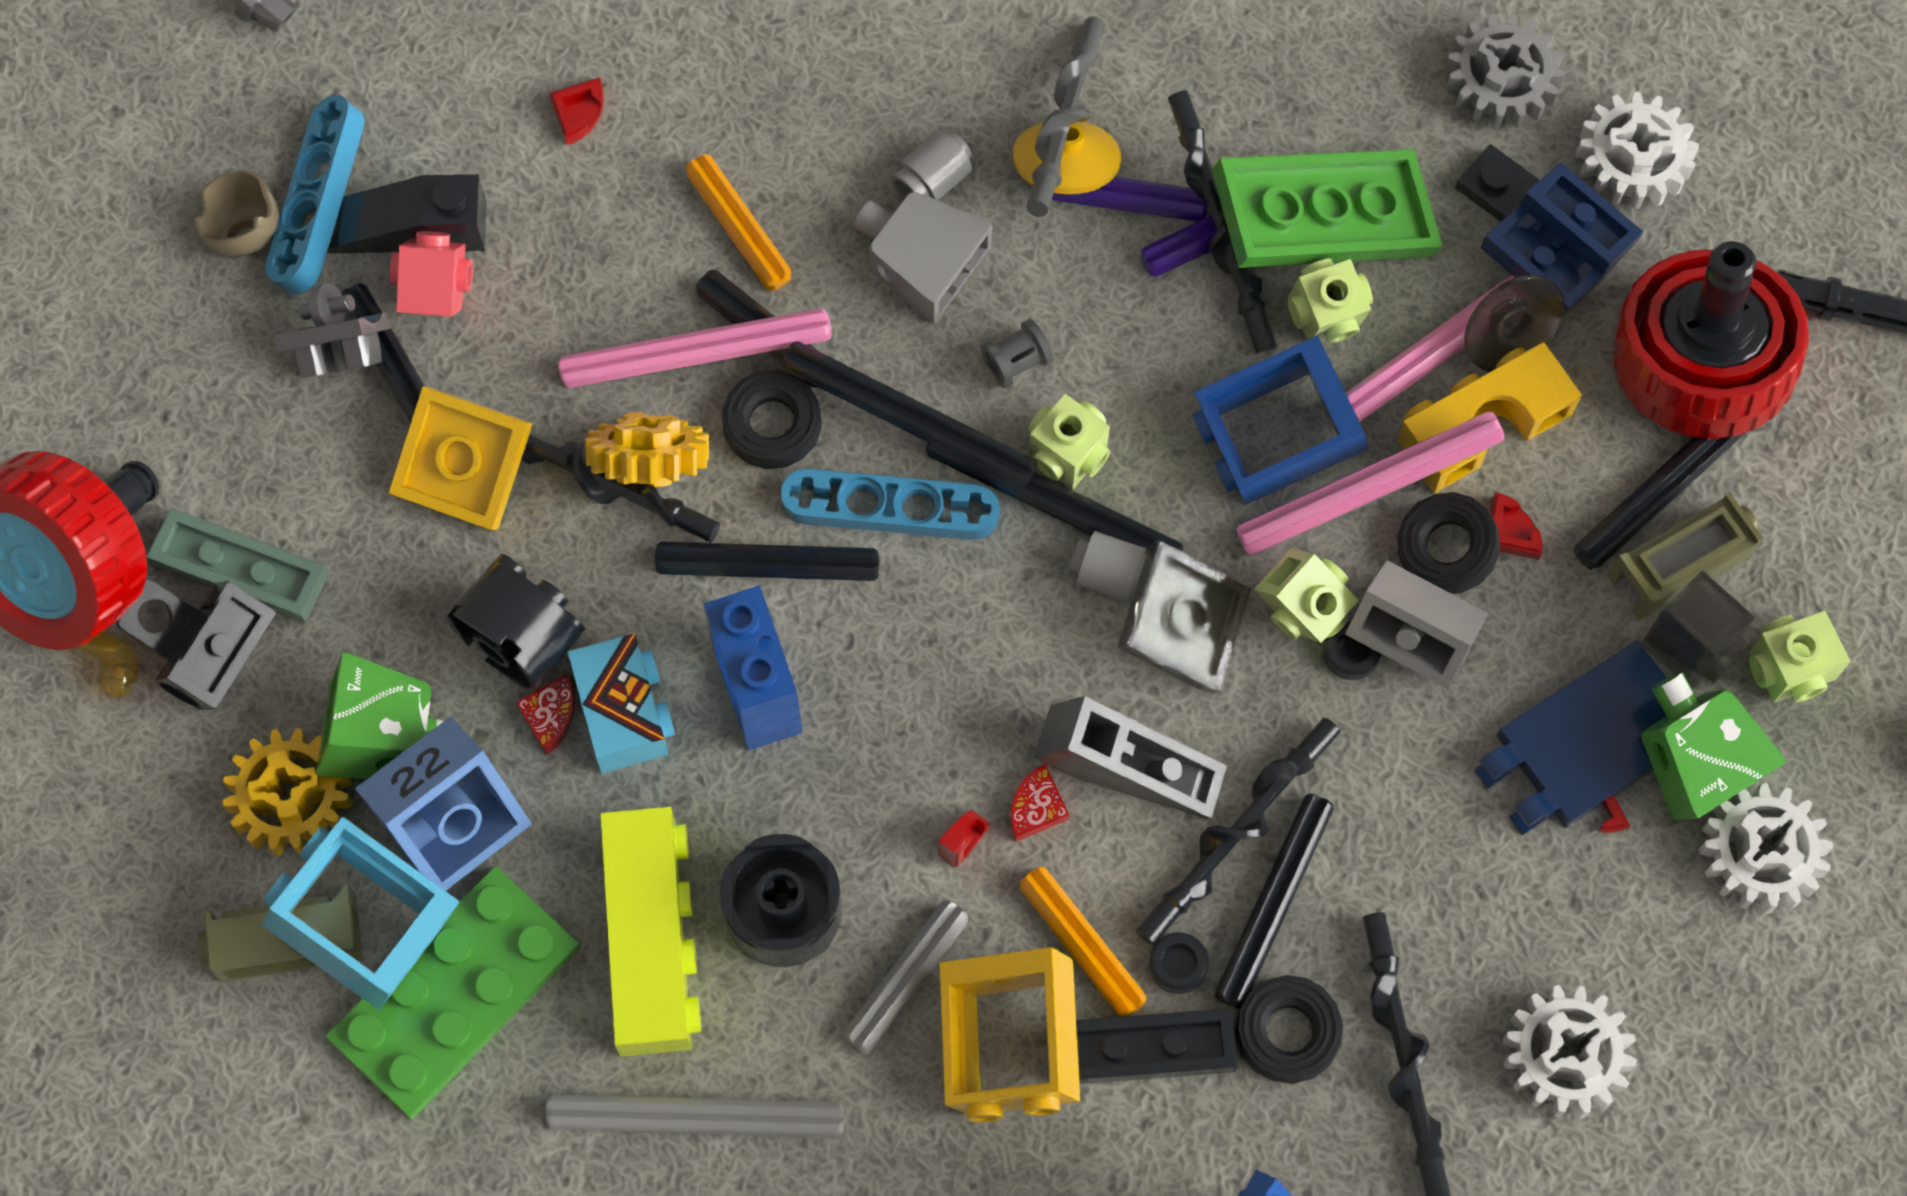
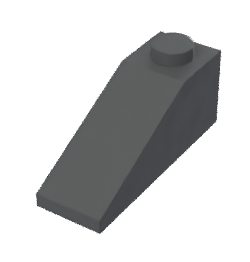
(1128, 757)

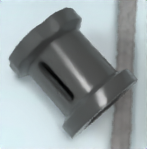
(1017, 353)

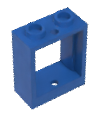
(1262, 378)
(753, 667)

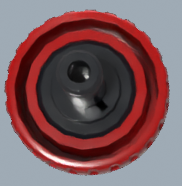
(1710, 342)

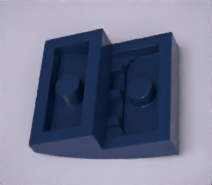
(1563, 235)

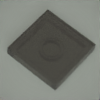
(1184, 617)

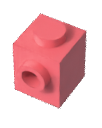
(430, 275)

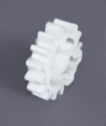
(1632, 152)
(1785, 864)
(1582, 1071)

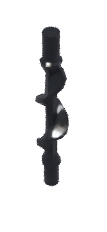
(1201, 180)
(605, 490)
(1220, 840)
(1410, 1051)

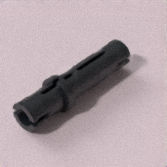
(1845, 302)

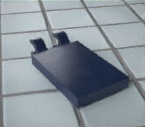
(1580, 741)

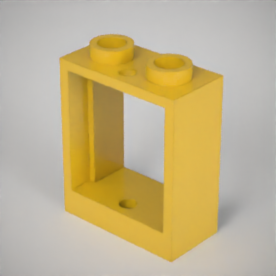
(960, 985)

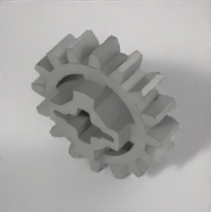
(1504, 94)

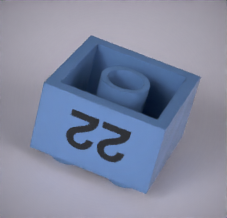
(444, 805)

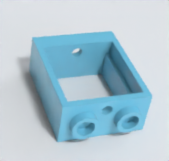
(387, 871)

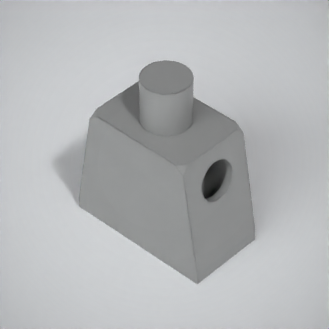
(924, 249)

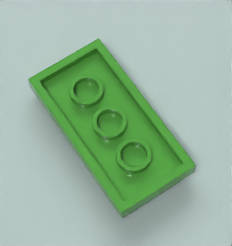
(1326, 207)
(457, 993)

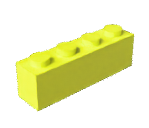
(647, 931)

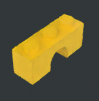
(1524, 388)

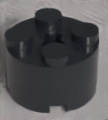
(516, 622)
(751, 888)

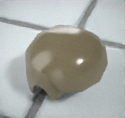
(232, 204)

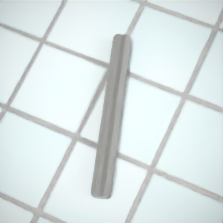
(695, 1115)

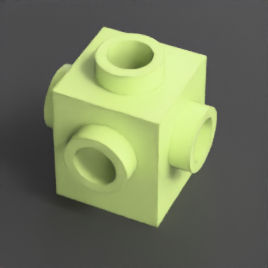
(1319, 314)
(1074, 455)
(1307, 596)
(1797, 657)

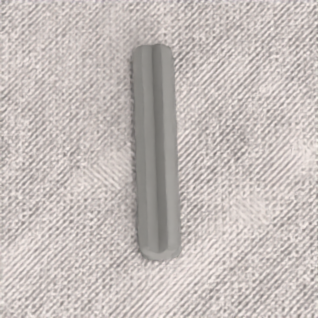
(905, 977)

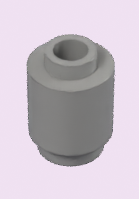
(933, 166)
(1108, 565)

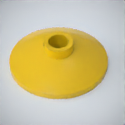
(1088, 158)

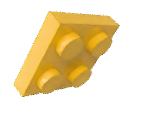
(460, 458)

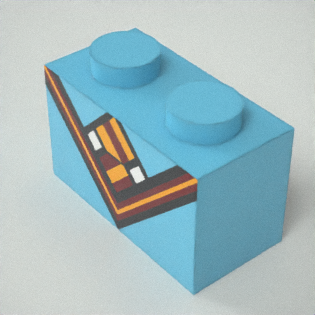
(619, 704)

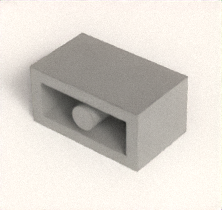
(1416, 624)

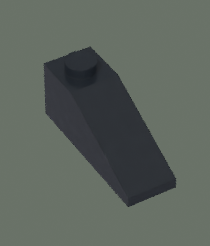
(393, 213)

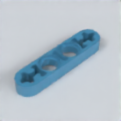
(299, 252)
(891, 495)

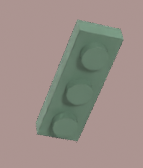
(217, 554)

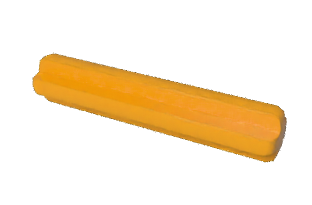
(738, 222)
(1082, 942)

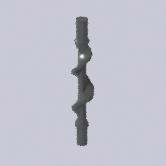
(1055, 128)

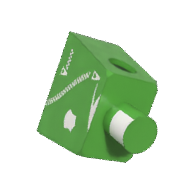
(370, 718)
(1705, 748)

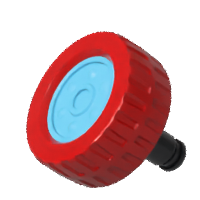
(69, 547)

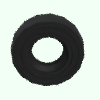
(771, 387)
(1444, 510)
(1305, 997)

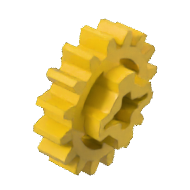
(647, 449)
(263, 794)

